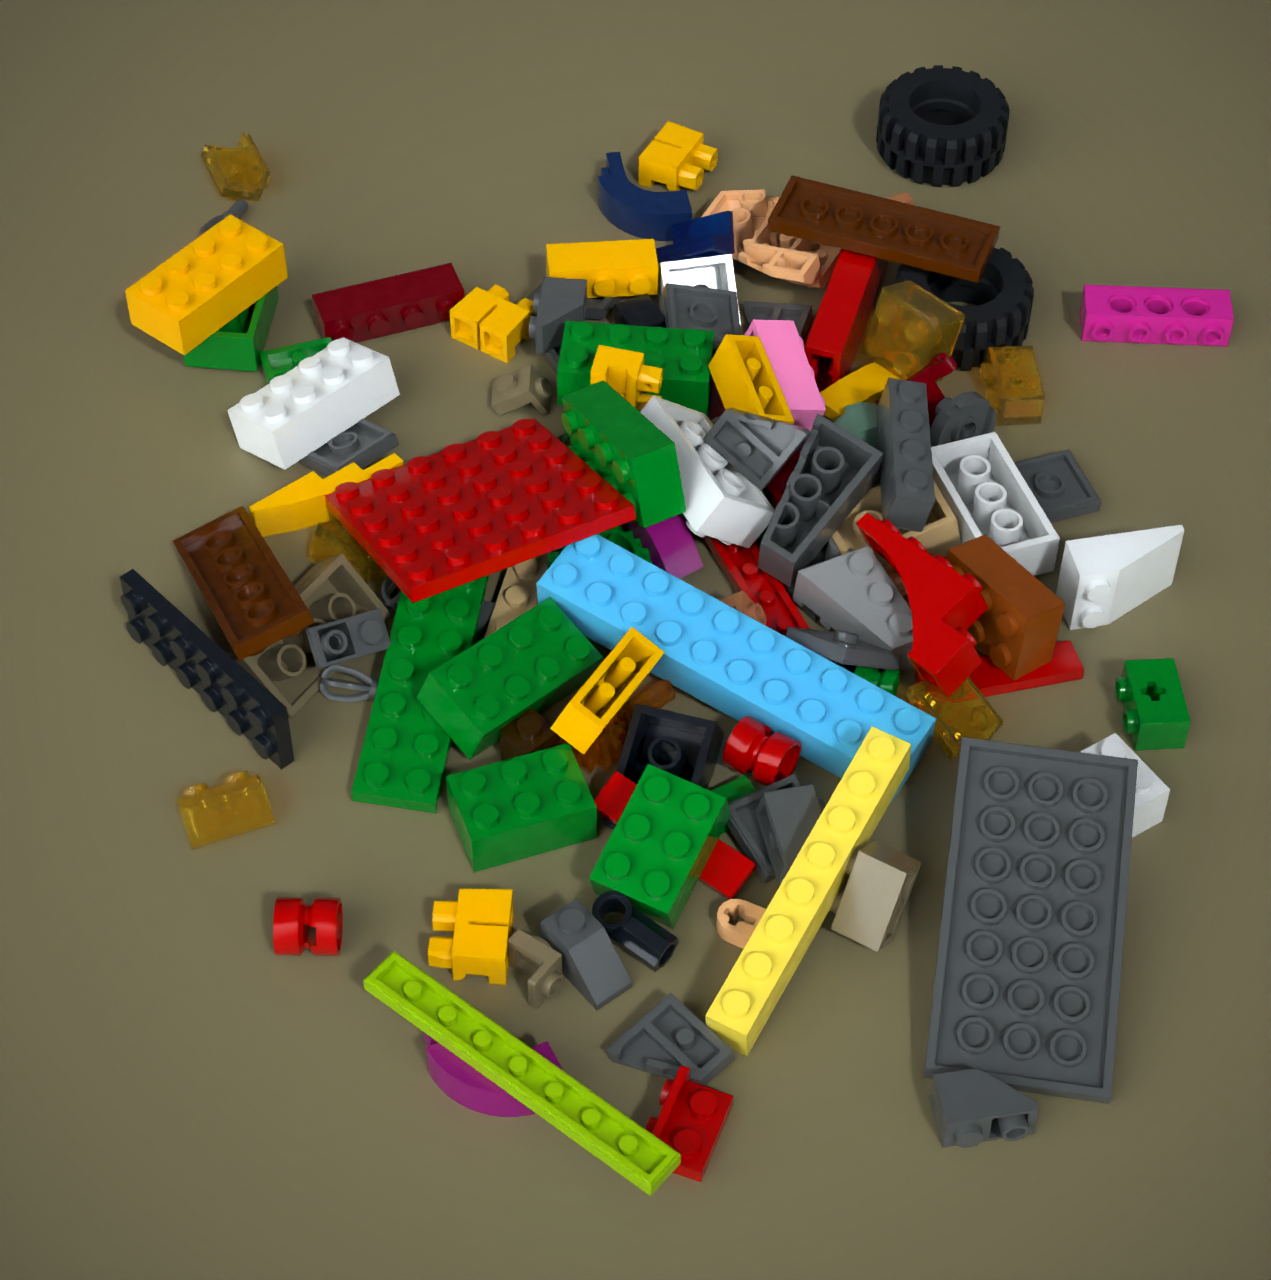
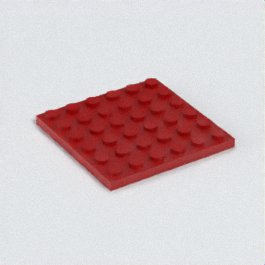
(477, 508)

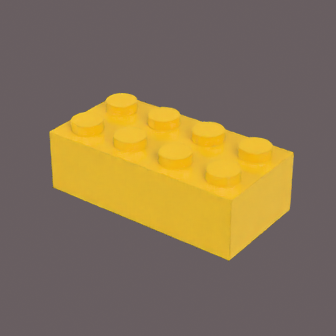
(206, 284)

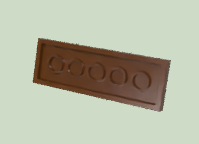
(884, 228)
(243, 583)

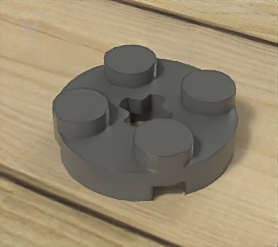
(962, 418)

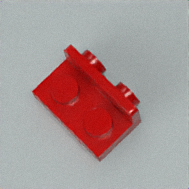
(690, 1122)

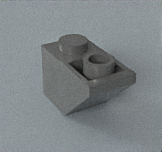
(557, 302)
(348, 638)
(979, 1108)

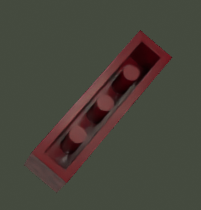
(388, 304)

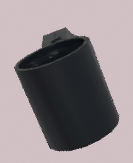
(636, 931)

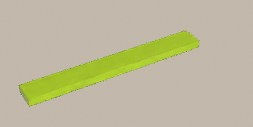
(523, 1073)

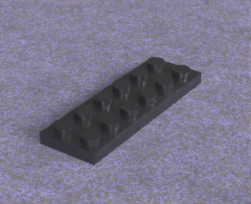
(207, 669)

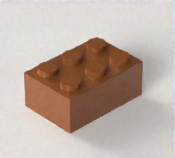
(1021, 613)

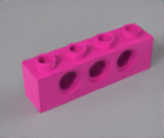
(1156, 315)

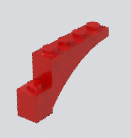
(940, 605)

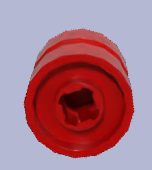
(757, 751)
(292, 925)

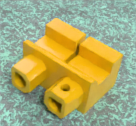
(676, 158)
(491, 322)
(626, 374)
(481, 934)

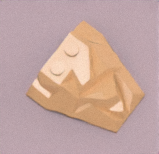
(772, 252)

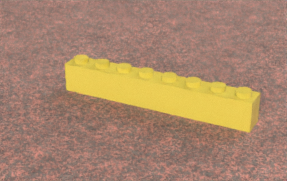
(808, 891)

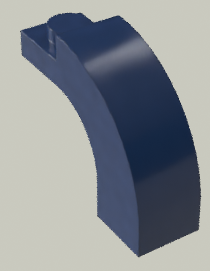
(638, 210)

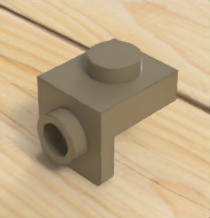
(519, 389)
(537, 961)

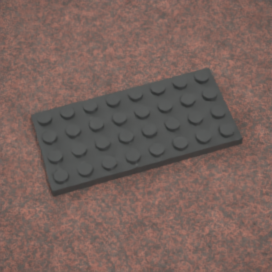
(1034, 919)

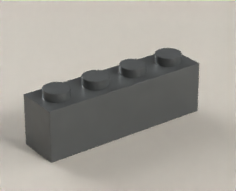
(907, 454)

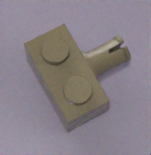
(874, 895)

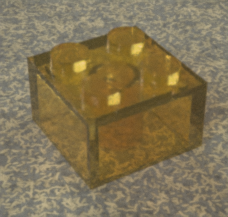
(910, 329)

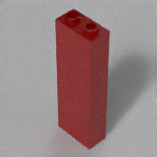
(843, 316)

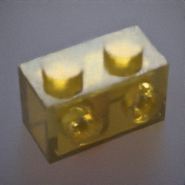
(1013, 385)

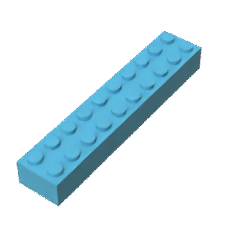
(729, 656)

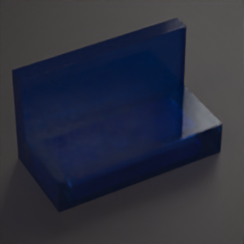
(700, 238)

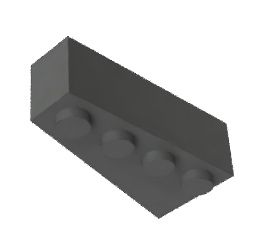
(819, 495)

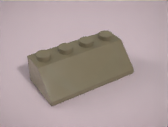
(287, 667)

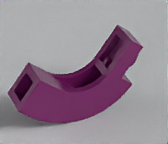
(669, 545)
(472, 1088)

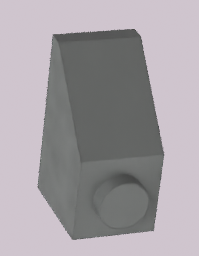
(786, 822)
(587, 954)

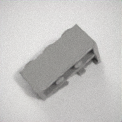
(858, 598)

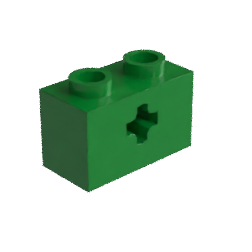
(1153, 704)

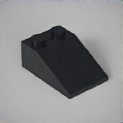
(671, 742)

